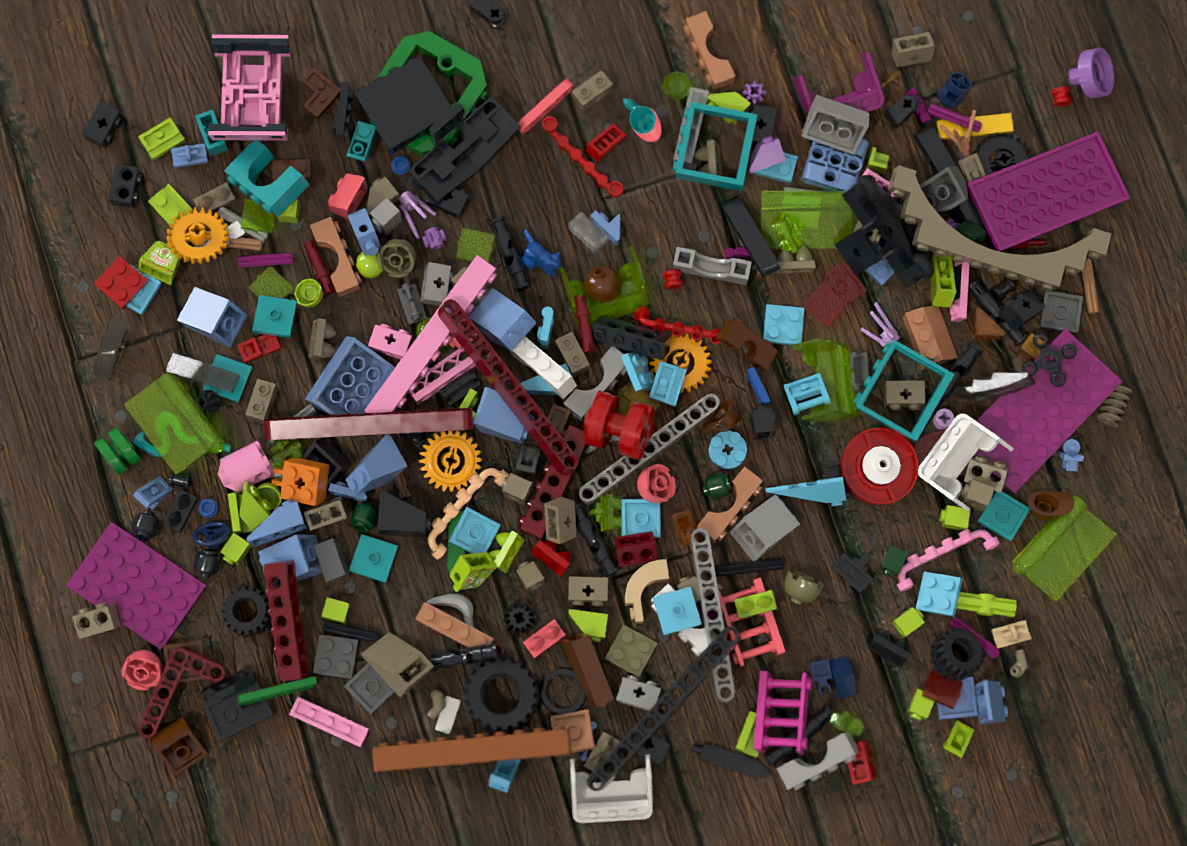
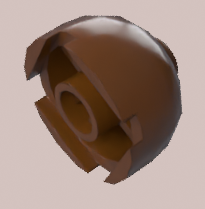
(602, 284)

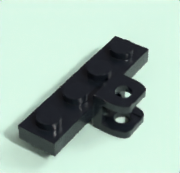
(344, 123)

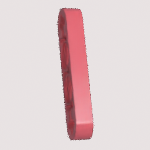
(545, 105)

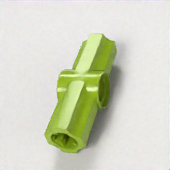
(986, 604)

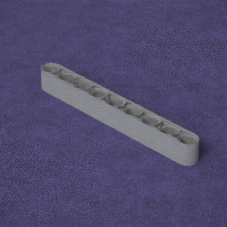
(654, 441)
(714, 604)

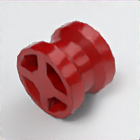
(1061, 96)
(672, 279)

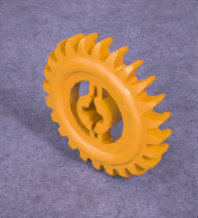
(196, 224)
(690, 347)
(454, 441)

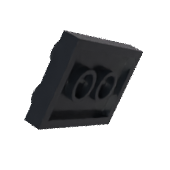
(230, 718)

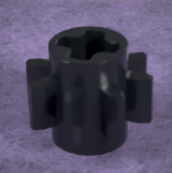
(209, 402)

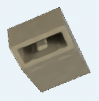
(397, 663)

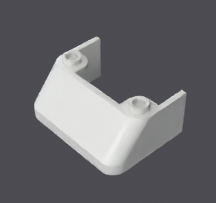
(954, 452)
(617, 802)

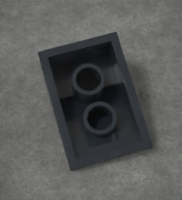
(324, 452)

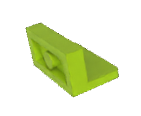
(238, 524)
(746, 740)

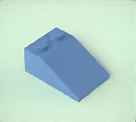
(281, 523)
(990, 702)

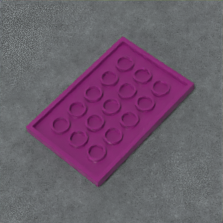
(145, 586)

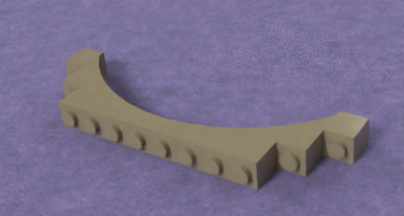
(938, 236)

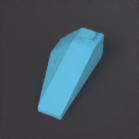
(824, 491)

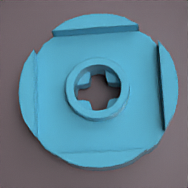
(737, 455)

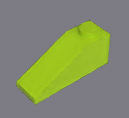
(942, 281)

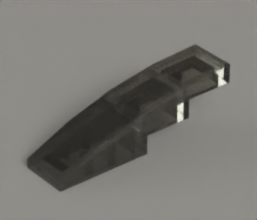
(203, 373)
(999, 385)

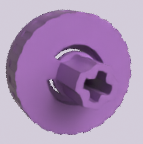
(1094, 73)

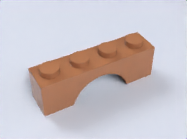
(718, 71)
(327, 236)
(745, 486)
(451, 627)

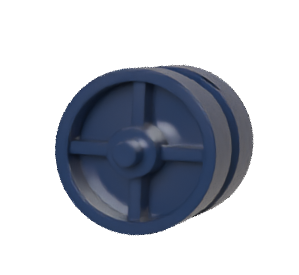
(954, 89)

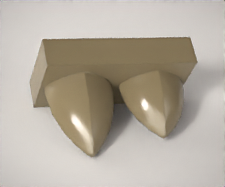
(712, 154)
(971, 168)
(215, 199)
(803, 264)
(318, 347)
(602, 749)

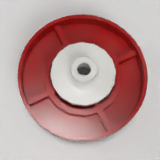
(863, 471)

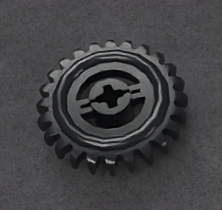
(1010, 148)

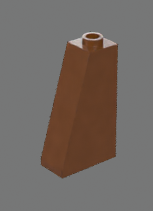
(587, 669)

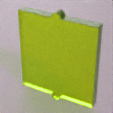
(256, 218)
(473, 244)
(271, 284)

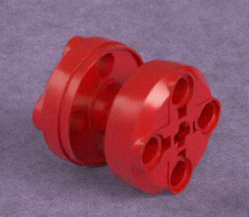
(605, 420)

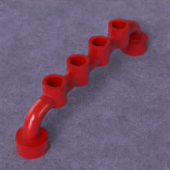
(614, 188)
(697, 332)

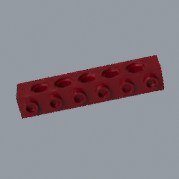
(538, 528)
(291, 611)

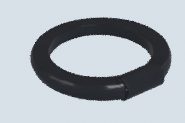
(544, 687)

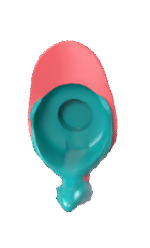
(644, 121)

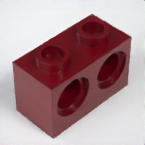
(635, 549)

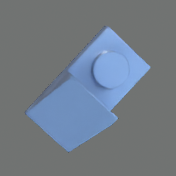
(610, 229)
(341, 489)
(153, 493)

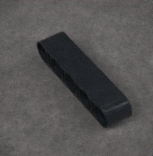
(750, 236)

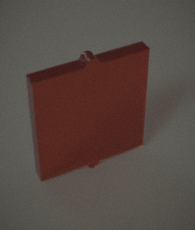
(824, 305)
(942, 690)

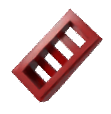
(596, 150)

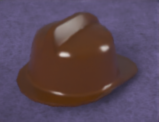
(724, 418)
(1047, 504)

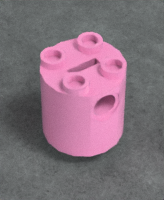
(244, 465)

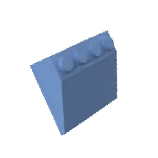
(349, 379)

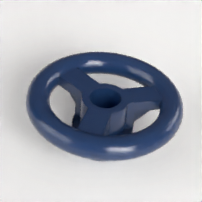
(213, 537)

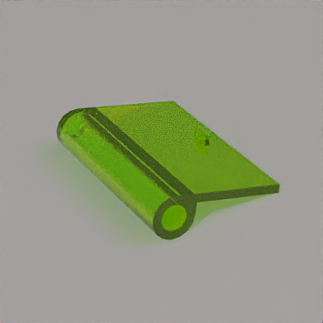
(821, 212)
(174, 423)
(1063, 550)

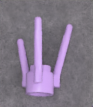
(409, 202)
(889, 333)

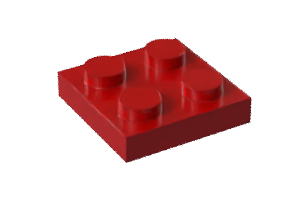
(121, 282)

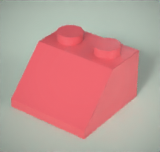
(348, 195)

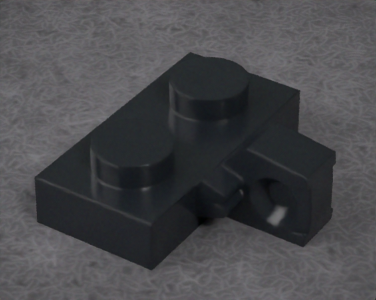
(853, 571)

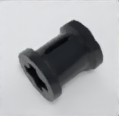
(1003, 289)
(180, 480)

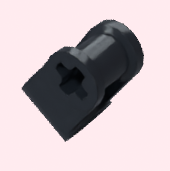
(487, 9)
(899, 112)

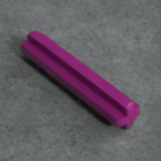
(953, 117)
(265, 260)
(988, 648)

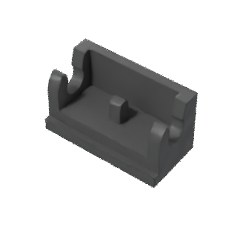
(332, 560)

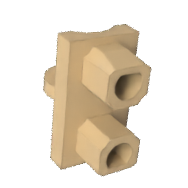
(1011, 634)

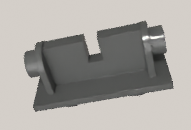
(411, 303)
(860, 368)

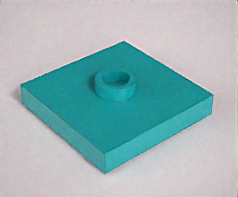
(274, 316)
(235, 367)
(1003, 515)
(373, 558)

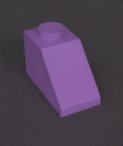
(765, 154)

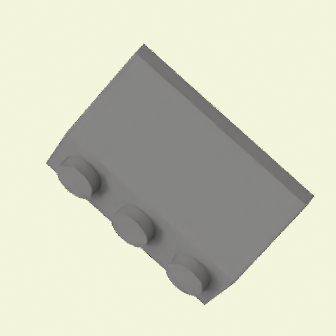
(835, 124)

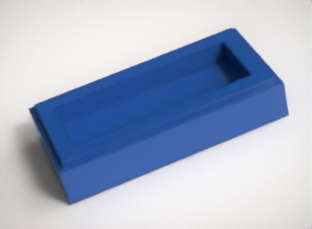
(757, 387)

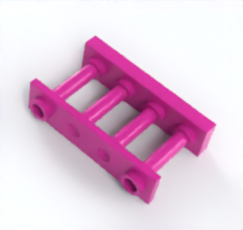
(765, 702)

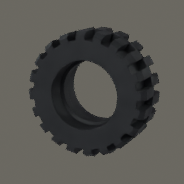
(528, 695)

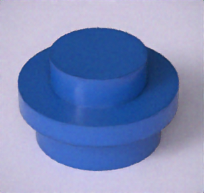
(400, 165)
(208, 508)

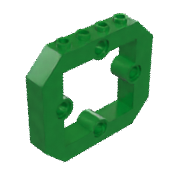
(462, 64)

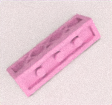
(445, 377)

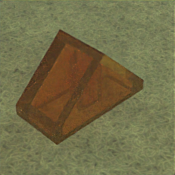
(984, 327)
(684, 527)

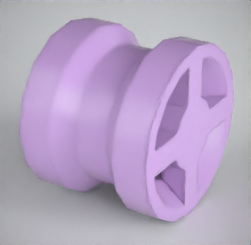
(943, 423)

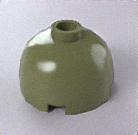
(397, 258)
(802, 587)

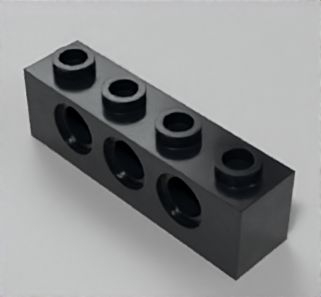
(631, 337)

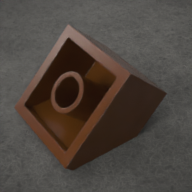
(178, 746)

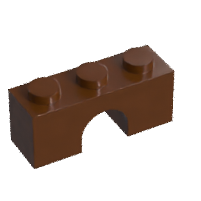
(760, 350)

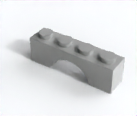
(727, 270)
(581, 401)
(839, 749)

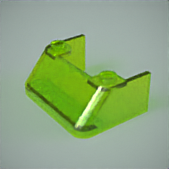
(630, 298)
(833, 364)

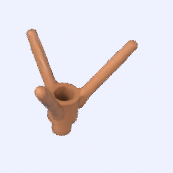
(962, 142)

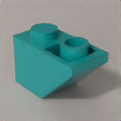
(362, 141)

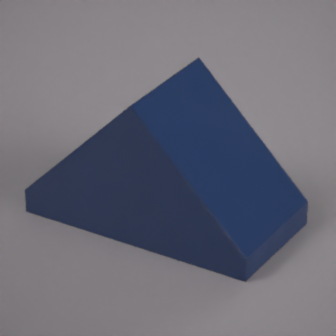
(843, 678)

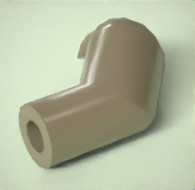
(1021, 664)
(438, 704)

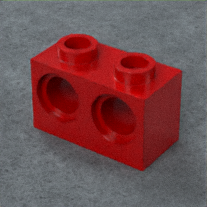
(862, 767)

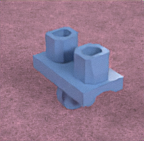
(189, 155)
(1071, 455)

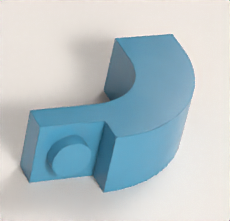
(504, 774)

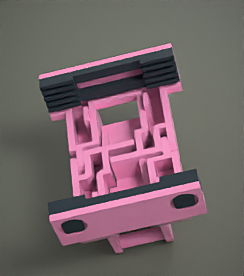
(262, 111)

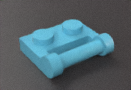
(544, 332)
(804, 389)

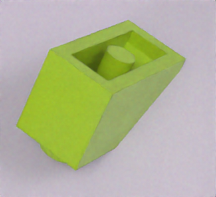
(590, 623)

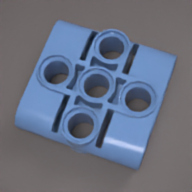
(844, 177)

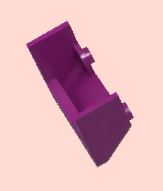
(867, 91)

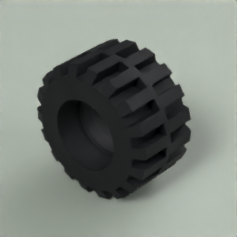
(234, 600)
(945, 660)

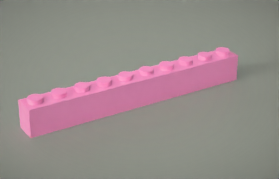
(431, 339)

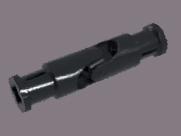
(509, 251)
(988, 303)
(964, 363)
(590, 533)
(454, 658)
(813, 726)

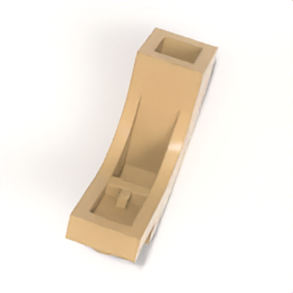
(647, 574)

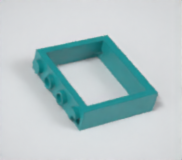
(710, 179)
(932, 403)

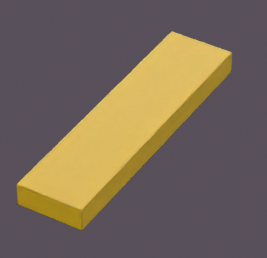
(990, 125)

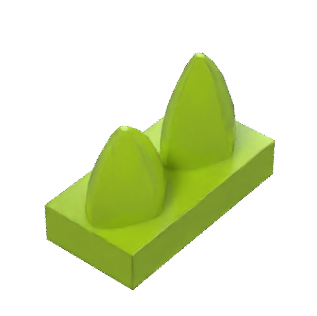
(510, 546)
(755, 604)

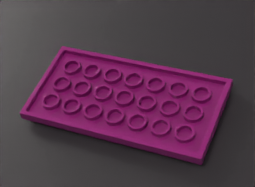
(1047, 191)
(1045, 415)

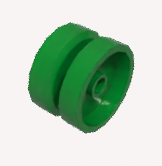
(119, 450)

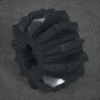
(512, 619)

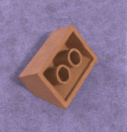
(930, 335)

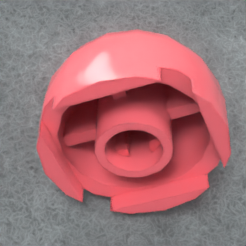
(656, 484)
(142, 669)

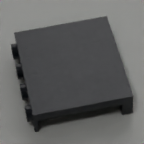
(403, 104)

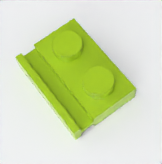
(161, 139)
(169, 204)

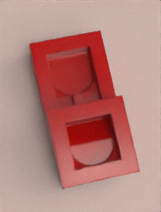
(259, 347)

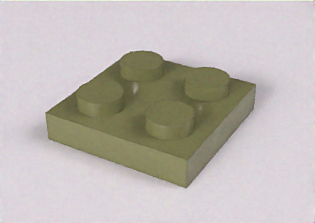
(631, 651)

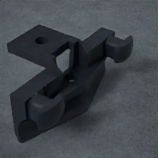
(447, 167)
(878, 210)

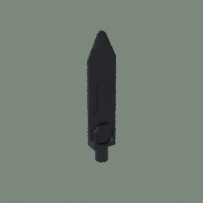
(731, 760)

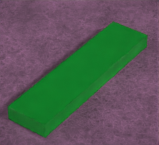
(276, 691)

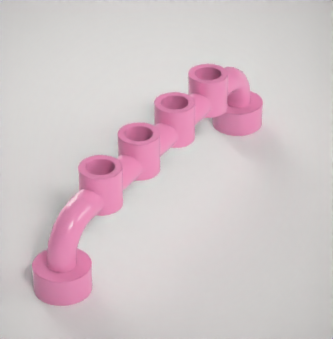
(948, 545)

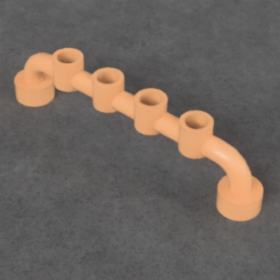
(452, 510)

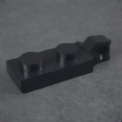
(229, 685)

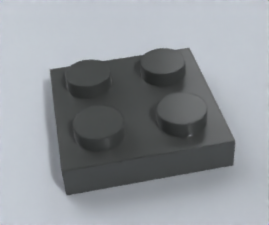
(1061, 312)
(335, 657)
(369, 688)

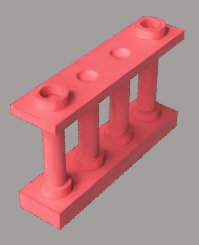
(768, 626)

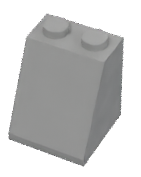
(764, 527)

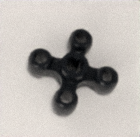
(1045, 351)

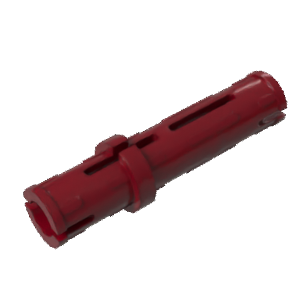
(322, 274)
(584, 323)

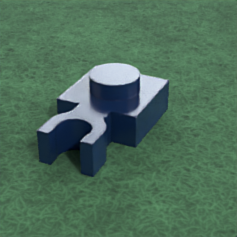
(821, 672)

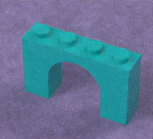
(273, 197)

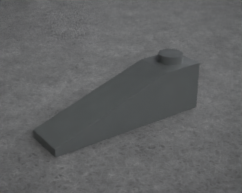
(944, 189)

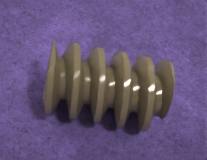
(1112, 406)

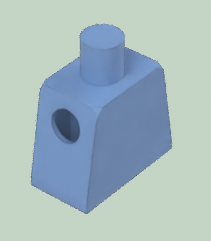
(367, 240)

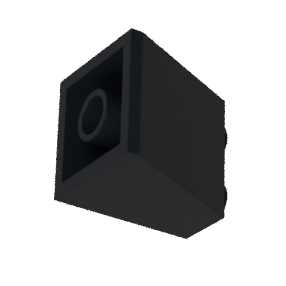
(401, 518)

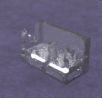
(588, 232)

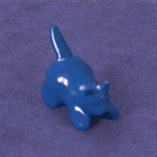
(537, 256)

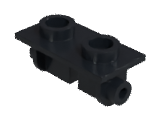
(459, 387)

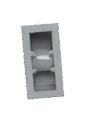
(385, 217)
(430, 293)
(629, 698)

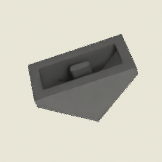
(528, 461)

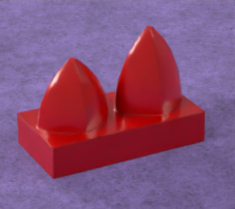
(546, 553)

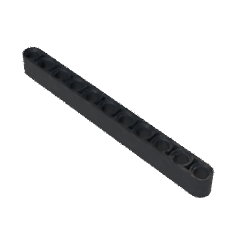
(655, 713)

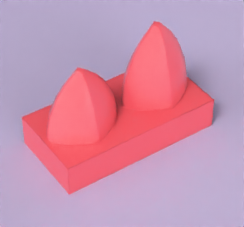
(544, 638)

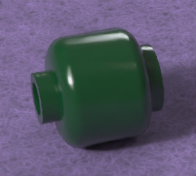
(717, 486)
(364, 517)

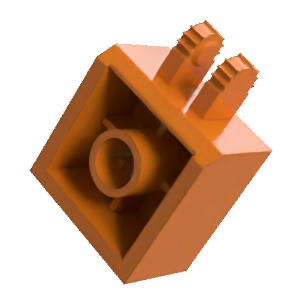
(303, 481)

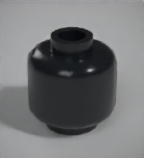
(145, 526)
(207, 562)

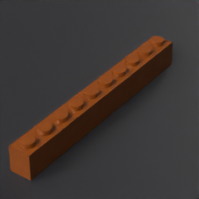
(472, 750)

